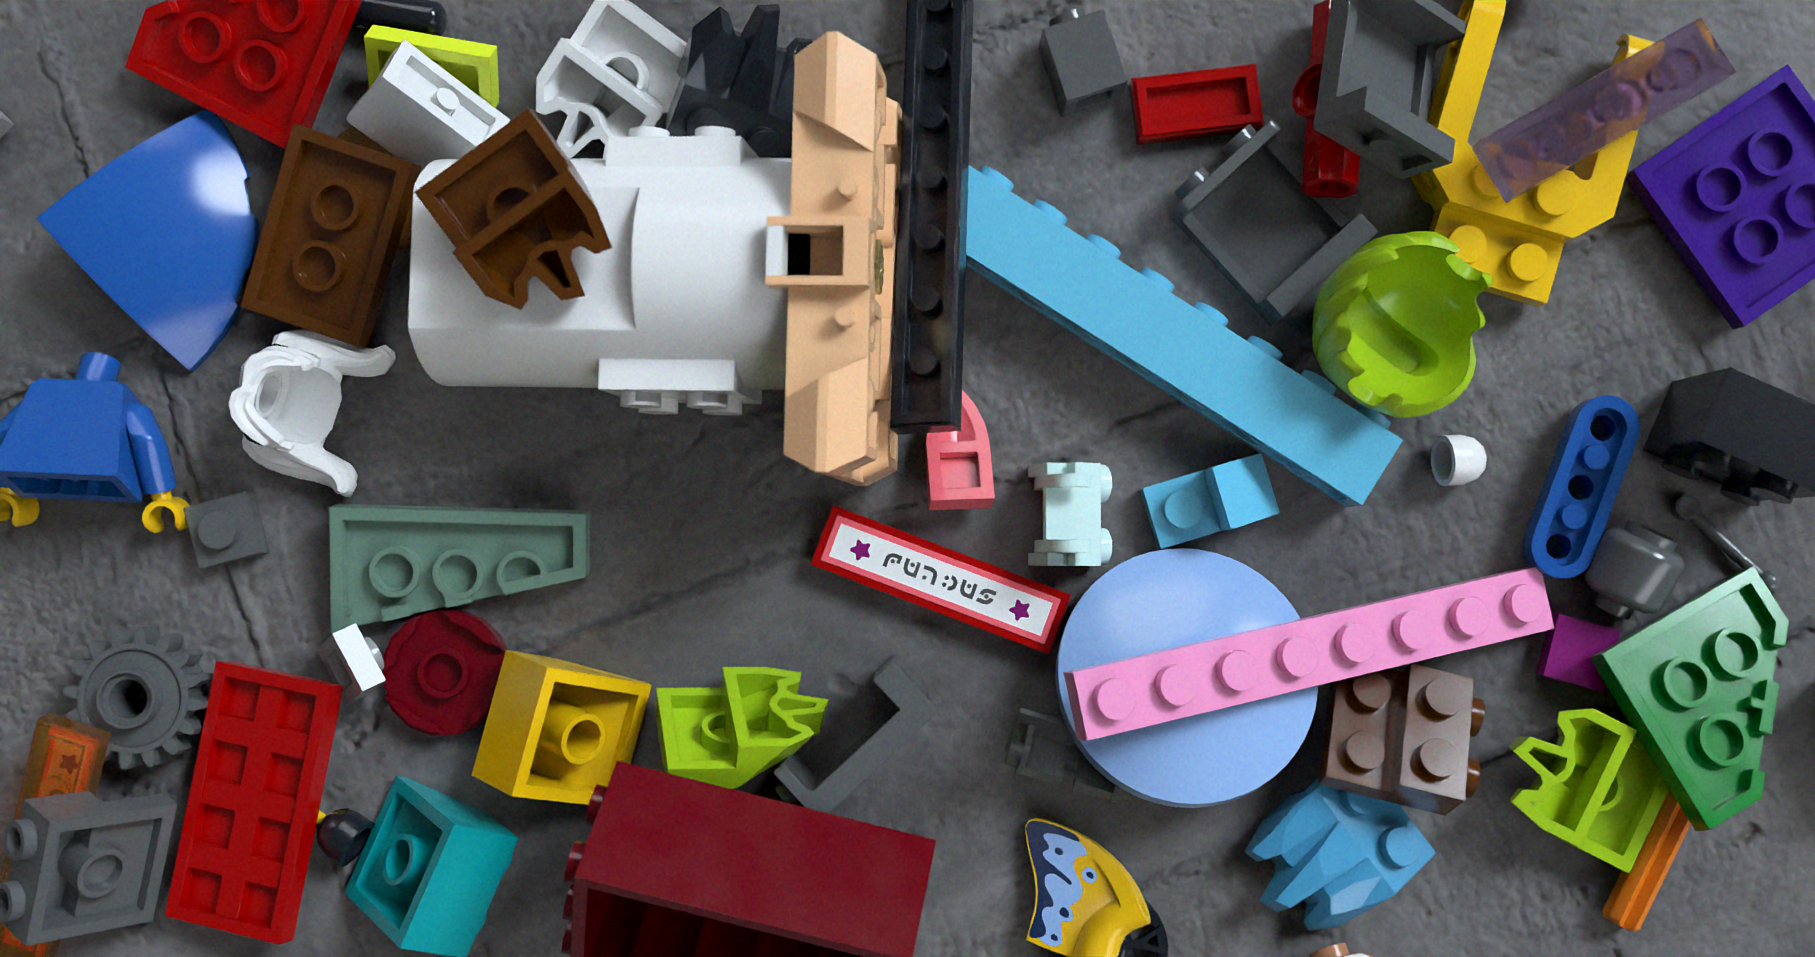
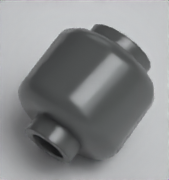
(1633, 570)

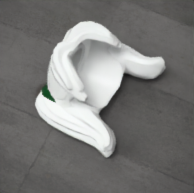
(292, 399)

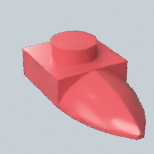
(960, 464)

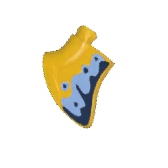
(1082, 893)

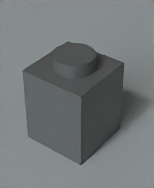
(1082, 61)

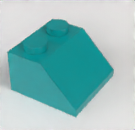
(430, 869)

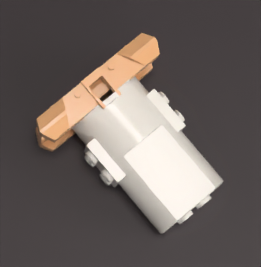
(716, 276)

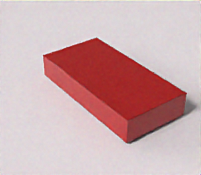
(1195, 104)

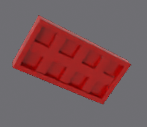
(254, 801)

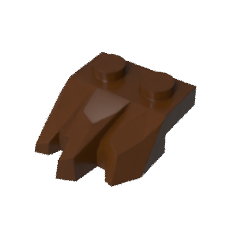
(516, 213)

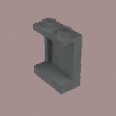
(1381, 82)
(1262, 226)
(827, 790)

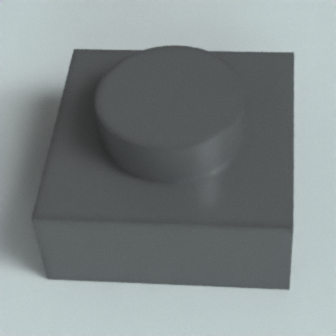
(226, 530)

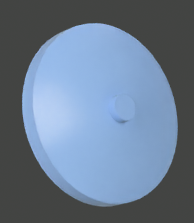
(1166, 603)

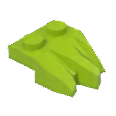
(736, 728)
(1592, 786)

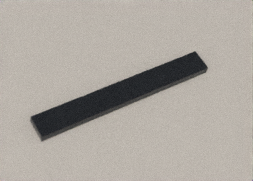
(932, 218)

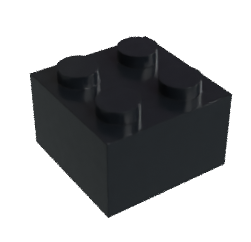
(1737, 435)

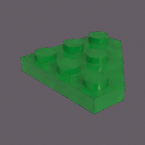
(1704, 693)

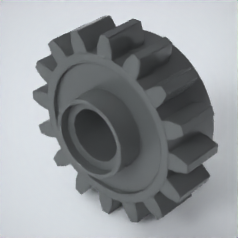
(173, 688)

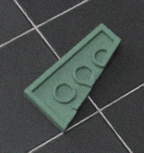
(433, 557)

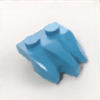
(1337, 853)

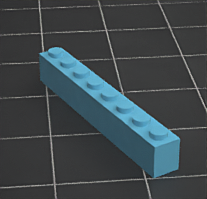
(1173, 343)

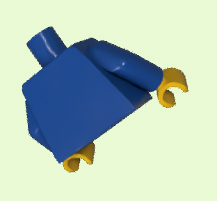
(85, 444)

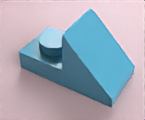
(1209, 501)

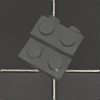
(84, 864)

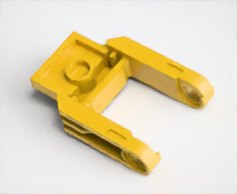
(1525, 237)

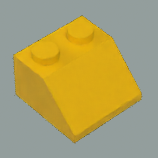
(558, 728)

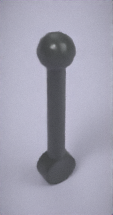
(1689, 508)

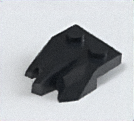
(738, 81)

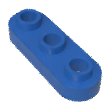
(1600, 468)

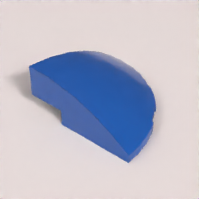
(167, 233)

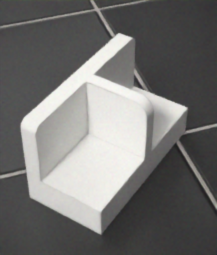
(423, 110)

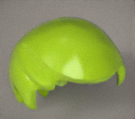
(1400, 323)

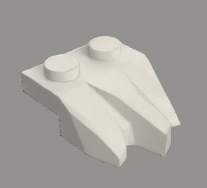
(610, 75)

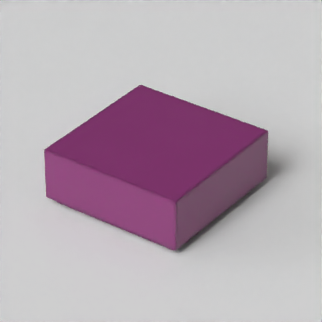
(1568, 651)

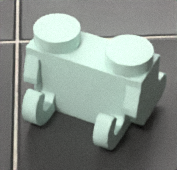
(1072, 514)

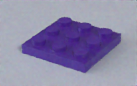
(1741, 197)

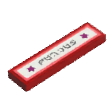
(940, 579)

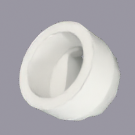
(1457, 459)

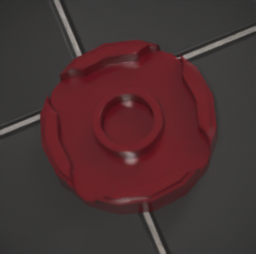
(443, 671)

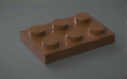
(330, 236)

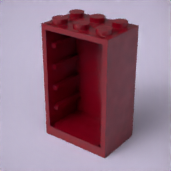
(736, 876)

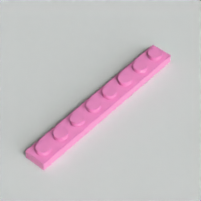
(1305, 652)

